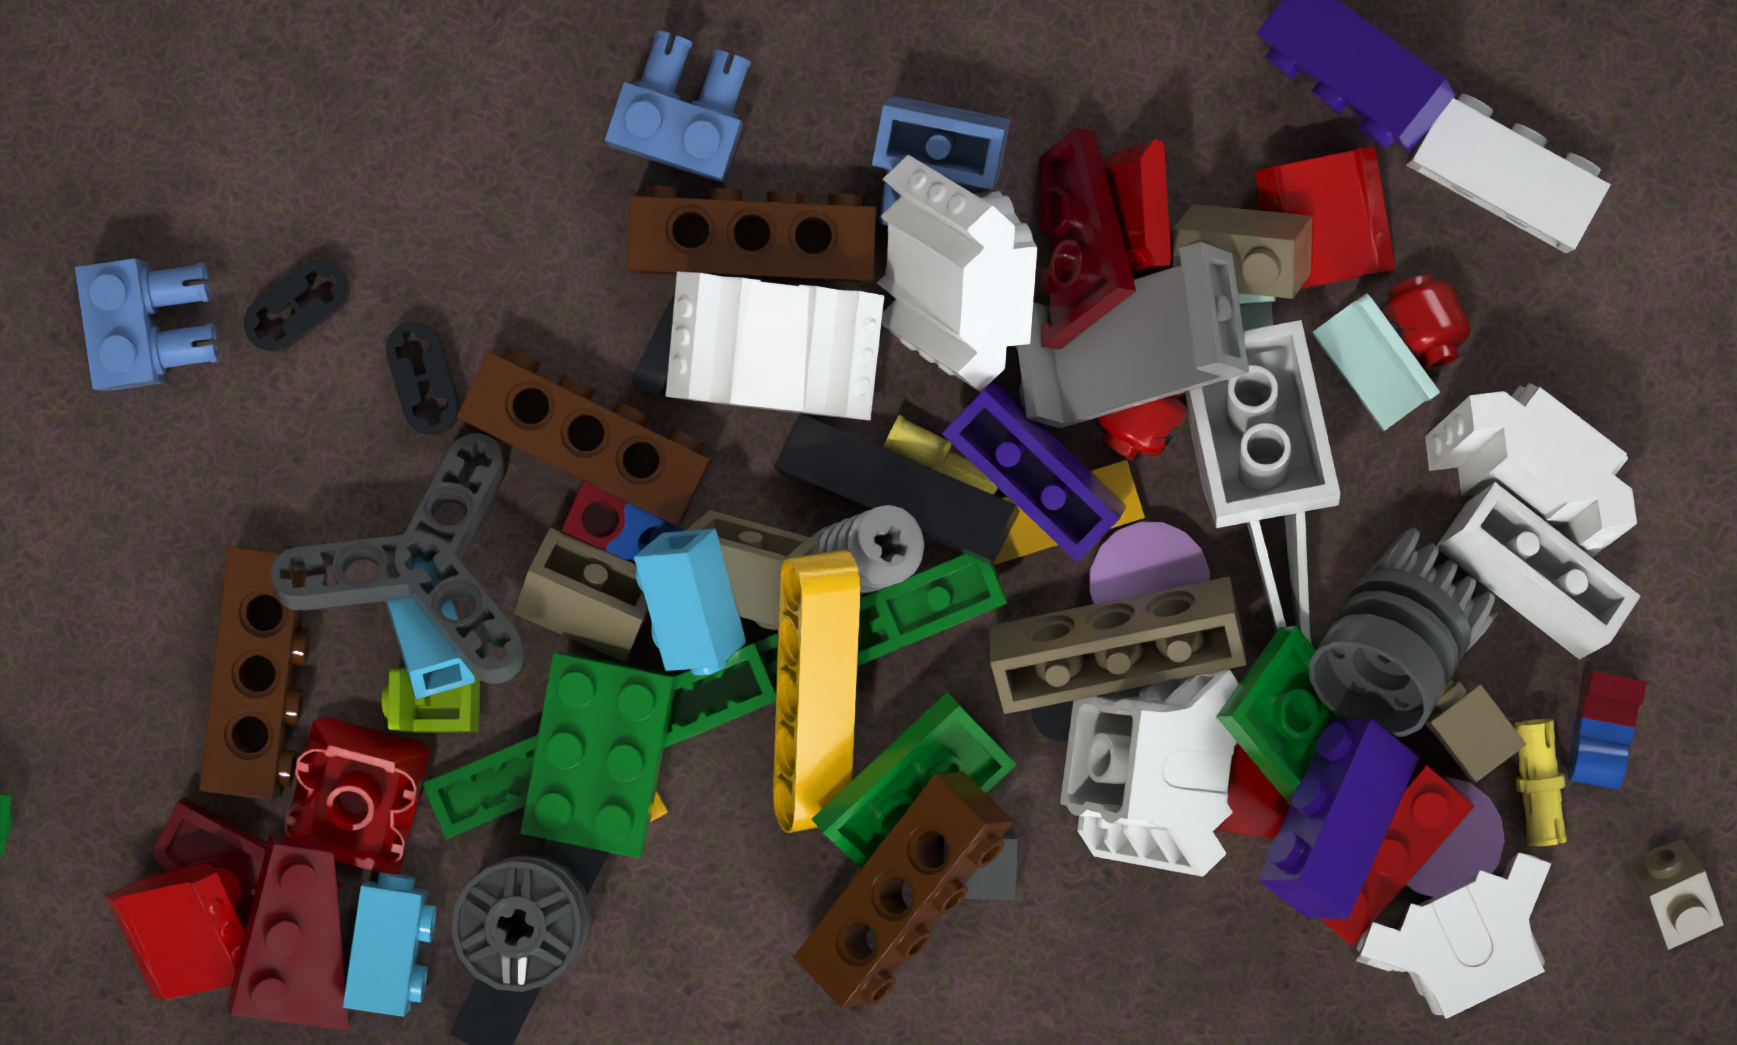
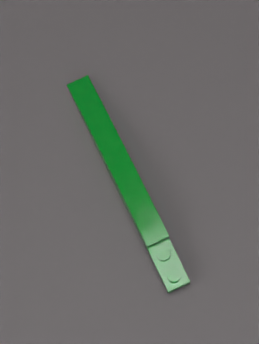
(748, 682)

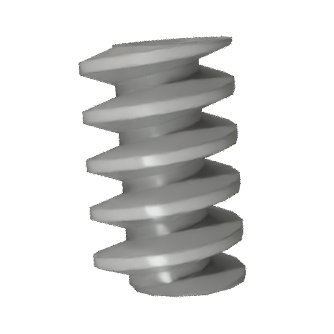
(883, 543)
(1402, 557)

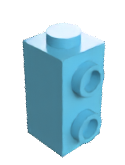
(690, 601)
(426, 654)
(387, 945)

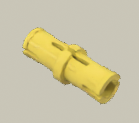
(1540, 783)

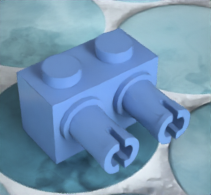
(678, 134)
(950, 140)
(122, 327)

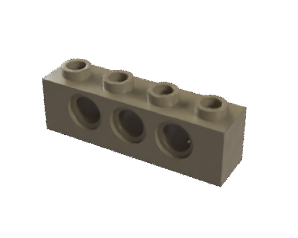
(1117, 645)

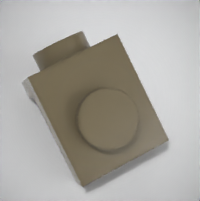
(1676, 893)

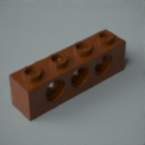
(845, 260)
(493, 408)
(227, 762)
(838, 947)

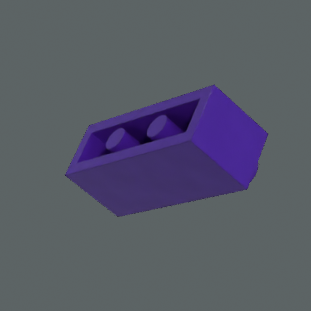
(1356, 69)
(1035, 470)
(1338, 818)

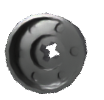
(1390, 651)
(554, 907)

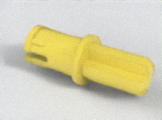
(936, 453)

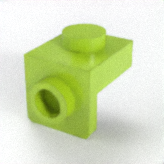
(443, 712)

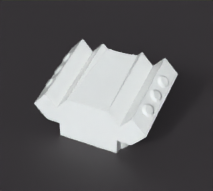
(956, 273)
(774, 346)
(1540, 458)
(1152, 772)
(1466, 939)

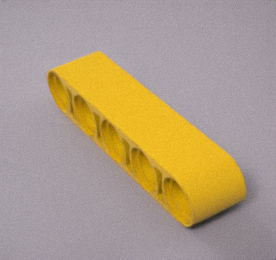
(815, 684)

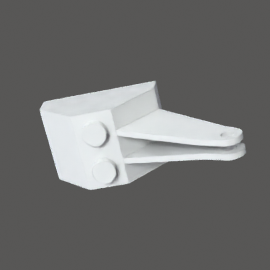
(1267, 453)

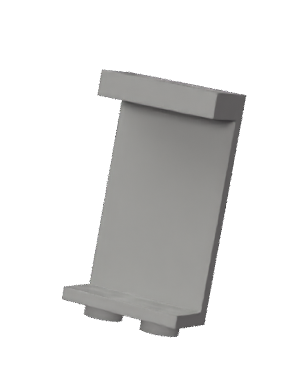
(1158, 342)

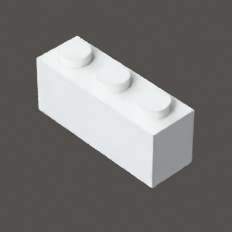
(1510, 173)
(1538, 571)

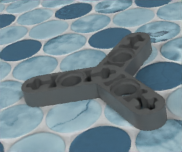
(396, 571)

